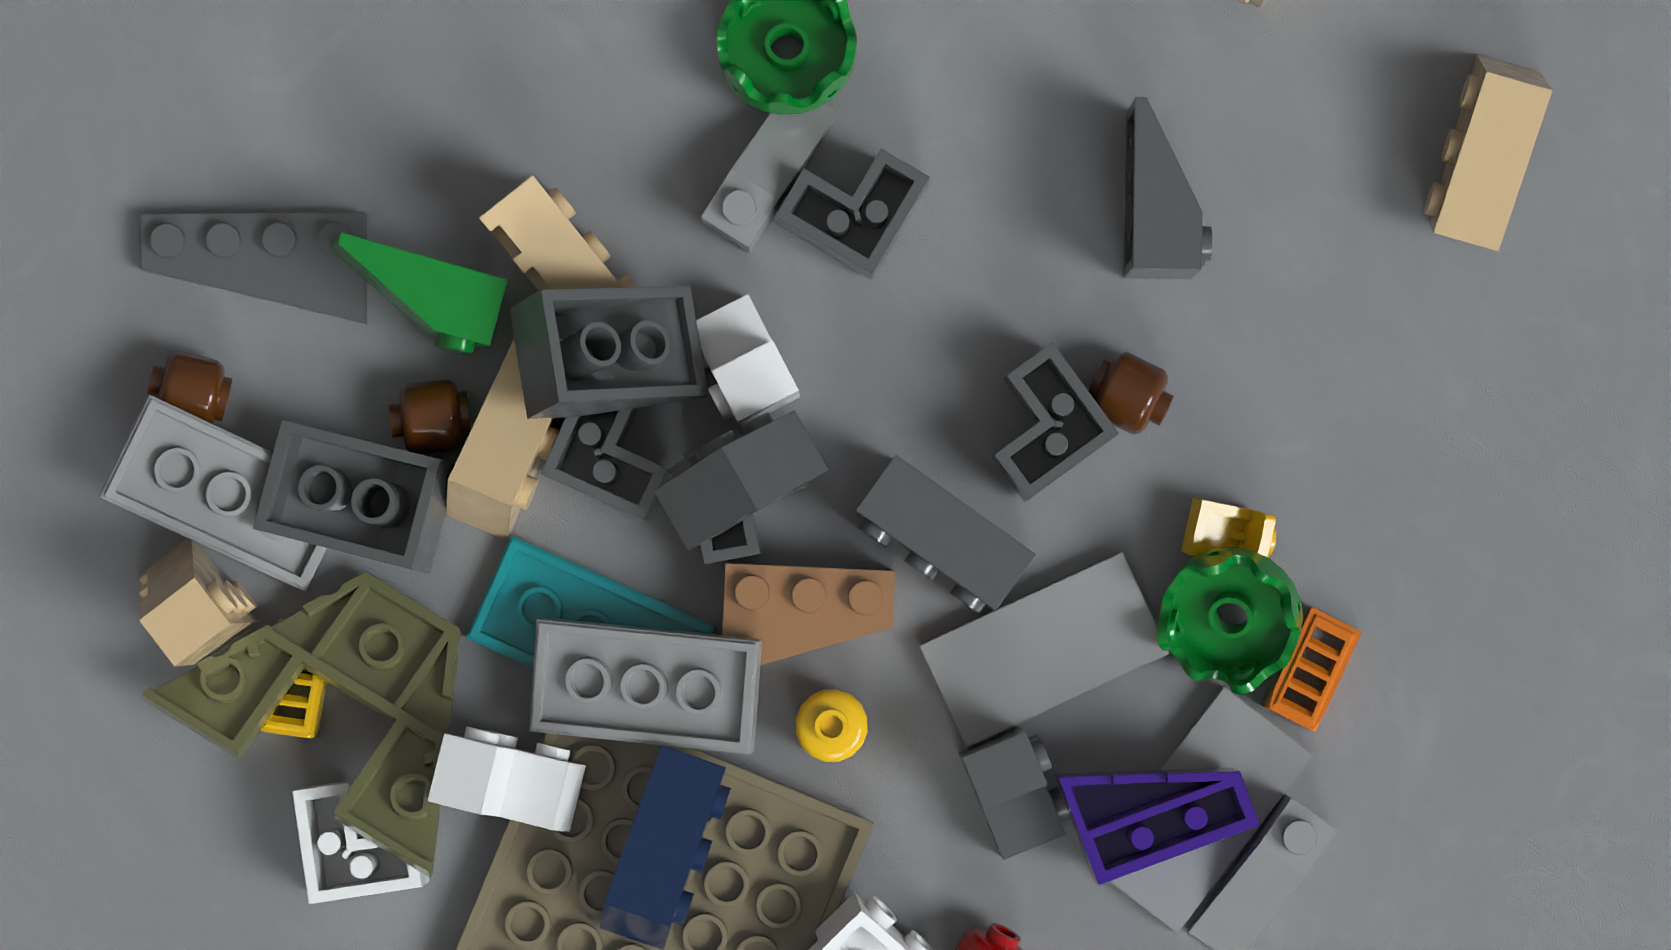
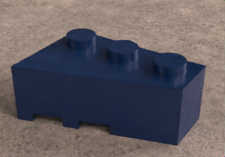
(664, 848)

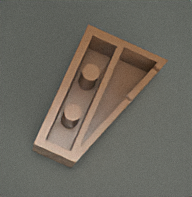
(805, 606)

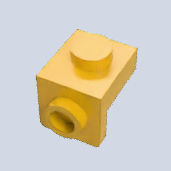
(1228, 525)

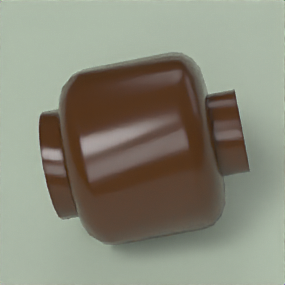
(192, 385)
(1131, 392)
(430, 416)

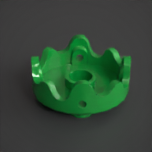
(786, 84)
(1224, 651)

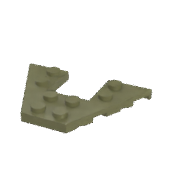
(375, 651)

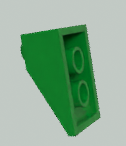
(435, 295)

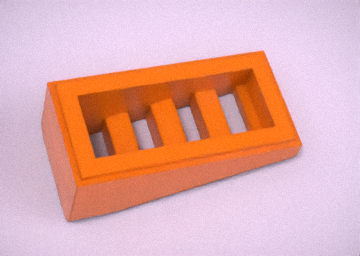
(1321, 698)

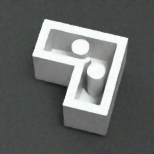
(744, 363)
(495, 778)
(338, 859)

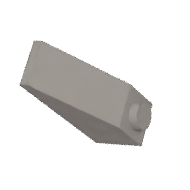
(765, 175)
(1263, 876)

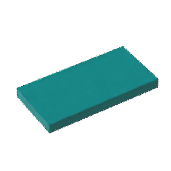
(541, 584)

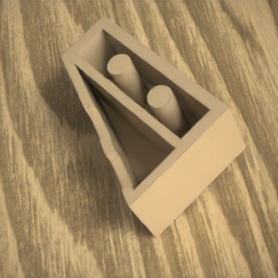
(1488, 152)
(546, 244)
(500, 457)
(192, 605)

